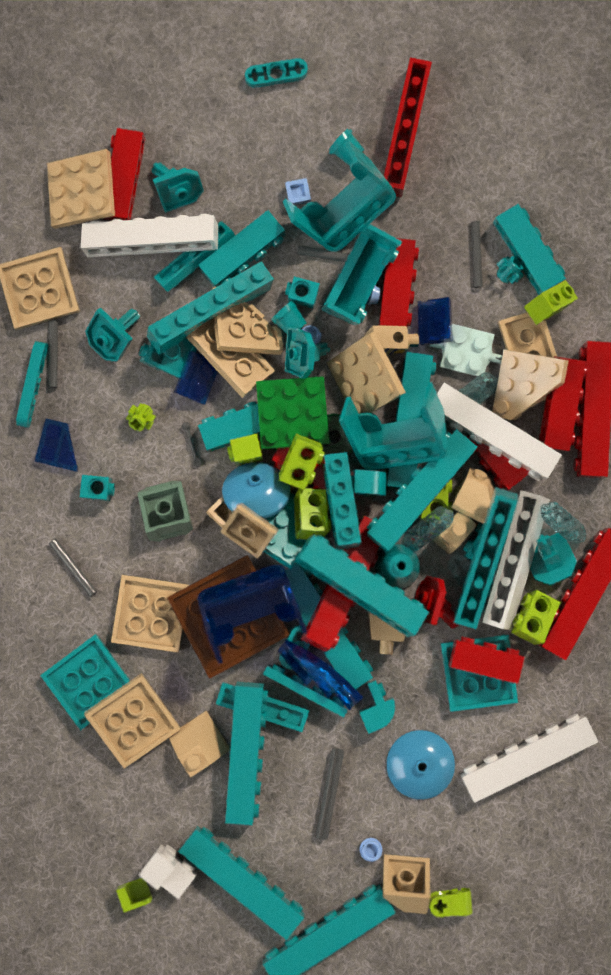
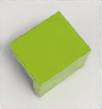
(134, 894)

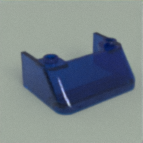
(246, 600)

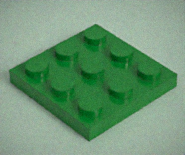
(290, 409)

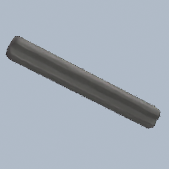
(329, 793)

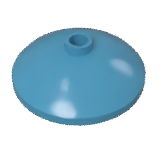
(263, 497)
(412, 750)

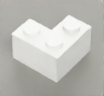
(168, 871)

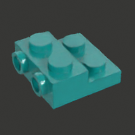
(170, 361)

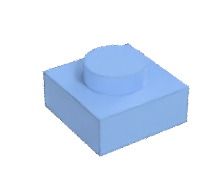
(298, 191)

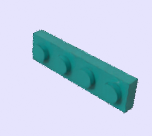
(188, 261)
(315, 694)
(276, 710)

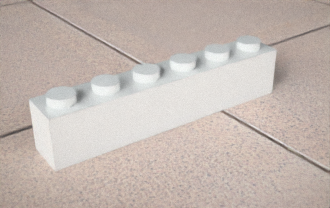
(149, 235)
(497, 434)
(515, 561)
(529, 757)

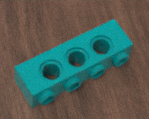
(341, 501)

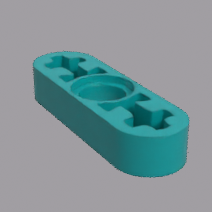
(293, 76)

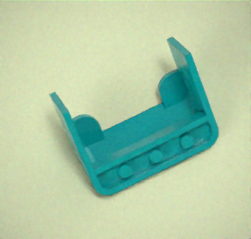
(350, 209)
(360, 274)
(397, 442)

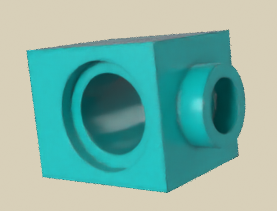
(308, 300)
(89, 481)

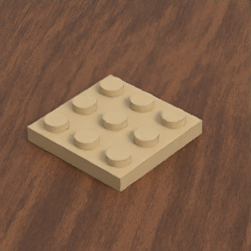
(80, 189)
(38, 288)
(366, 375)
(145, 614)
(132, 720)

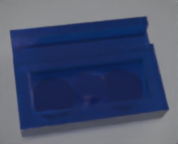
(435, 321)
(196, 378)

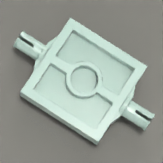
(468, 352)

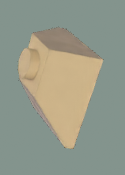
(474, 495)
(199, 744)
(407, 882)

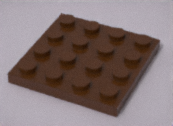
(247, 638)

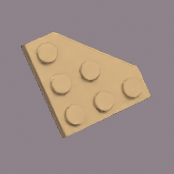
(246, 330)
(525, 382)

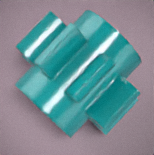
(510, 269)

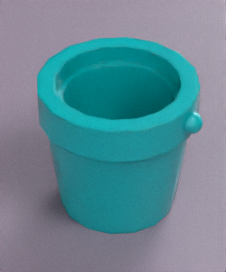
(340, 149)
(289, 316)

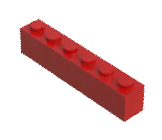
(407, 124)
(595, 412)
(581, 598)
(333, 605)

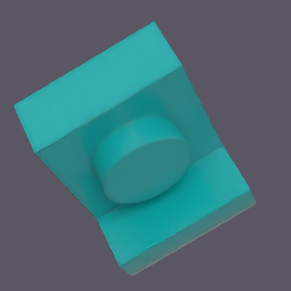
(368, 483)
(382, 712)

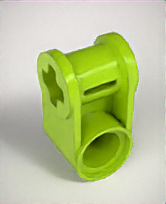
(454, 902)

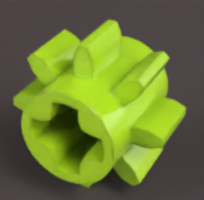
(140, 417)

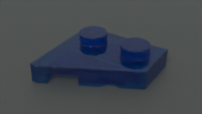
(56, 446)

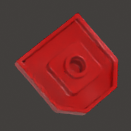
(432, 594)

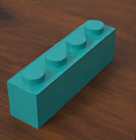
(527, 246)
(243, 249)
(232, 425)

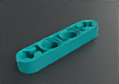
(31, 384)

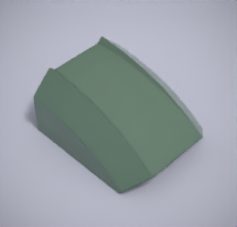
(165, 511)

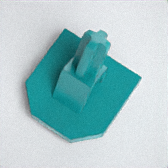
(176, 187)
(110, 336)
(302, 352)
(552, 560)

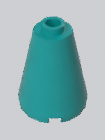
(387, 566)

